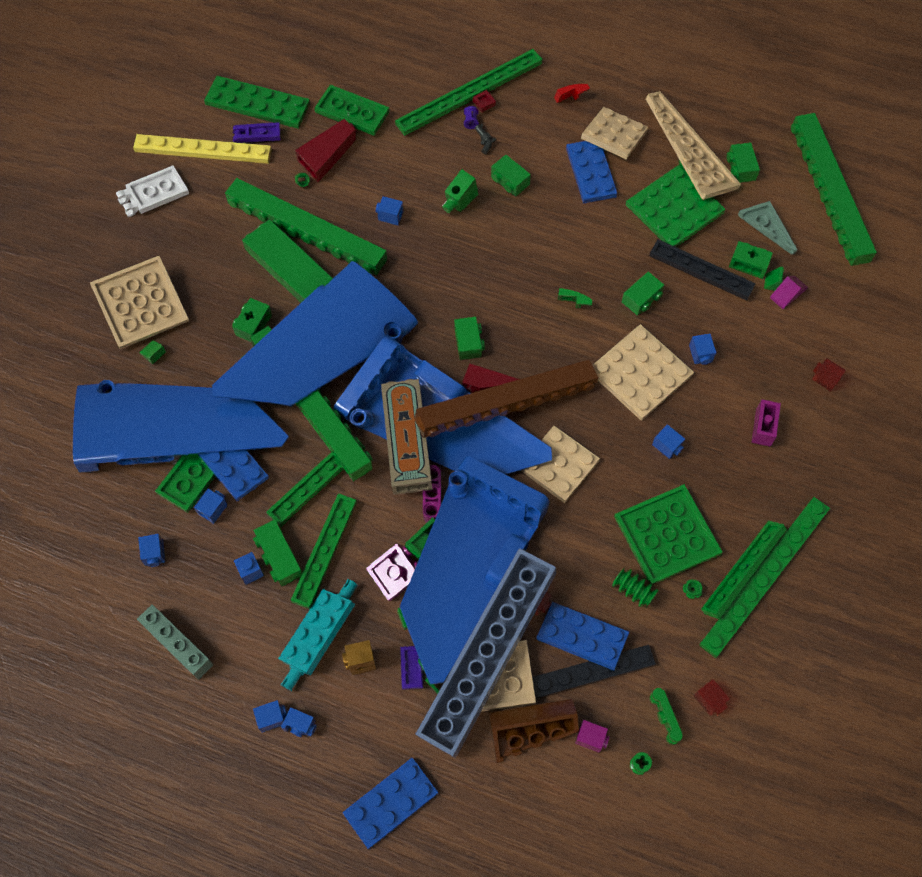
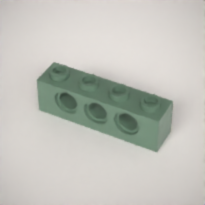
(175, 642)

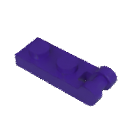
(256, 132)

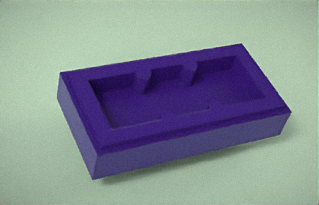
(410, 669)

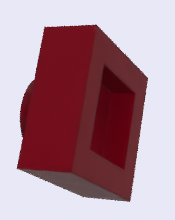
(484, 101)

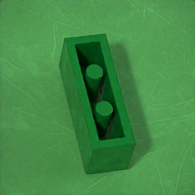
(277, 553)

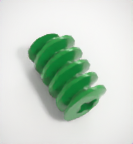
(634, 588)

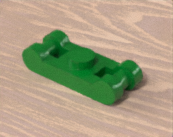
(666, 716)

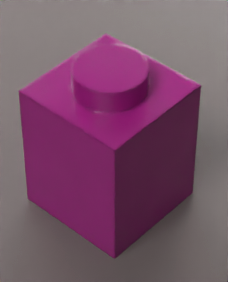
(592, 736)

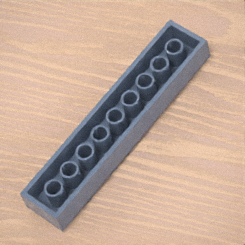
(486, 653)

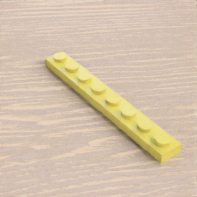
(202, 148)

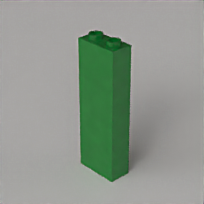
(285, 260)

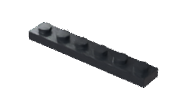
(702, 269)
(590, 672)

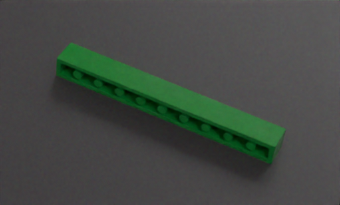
(833, 190)
(306, 226)
(330, 428)

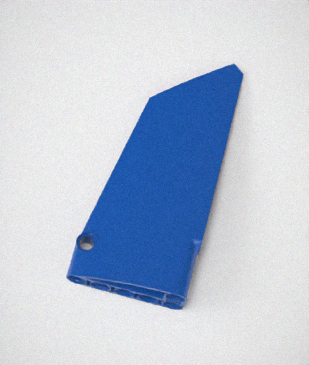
(318, 340)
(163, 421)
(493, 442)
(466, 559)

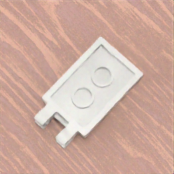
(152, 191)

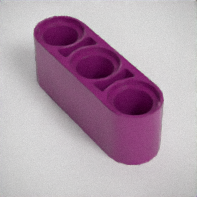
(432, 503)

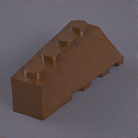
(531, 726)

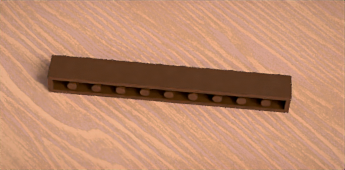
(505, 398)

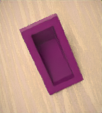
(788, 291)

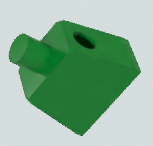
(460, 192)

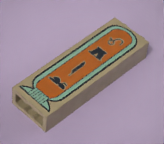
(405, 443)

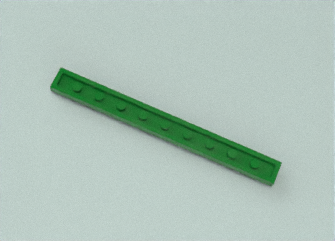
(466, 92)
(764, 577)

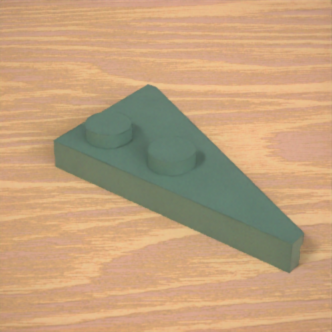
(765, 219)

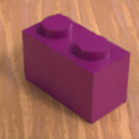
(766, 423)

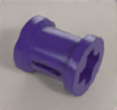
(471, 117)

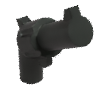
(486, 138)

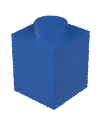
(389, 210)
(702, 349)
(669, 442)
(211, 505)
(151, 550)
(248, 568)
(270, 715)

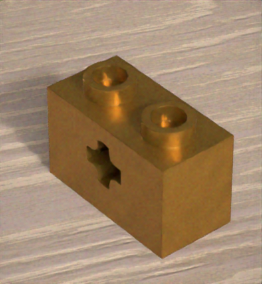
(359, 657)

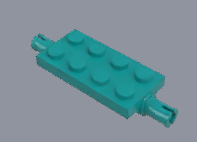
(316, 633)

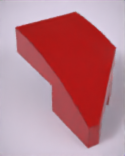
(571, 90)

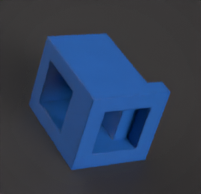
(299, 723)

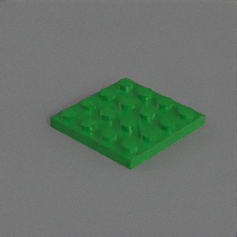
(674, 207)
(667, 534)

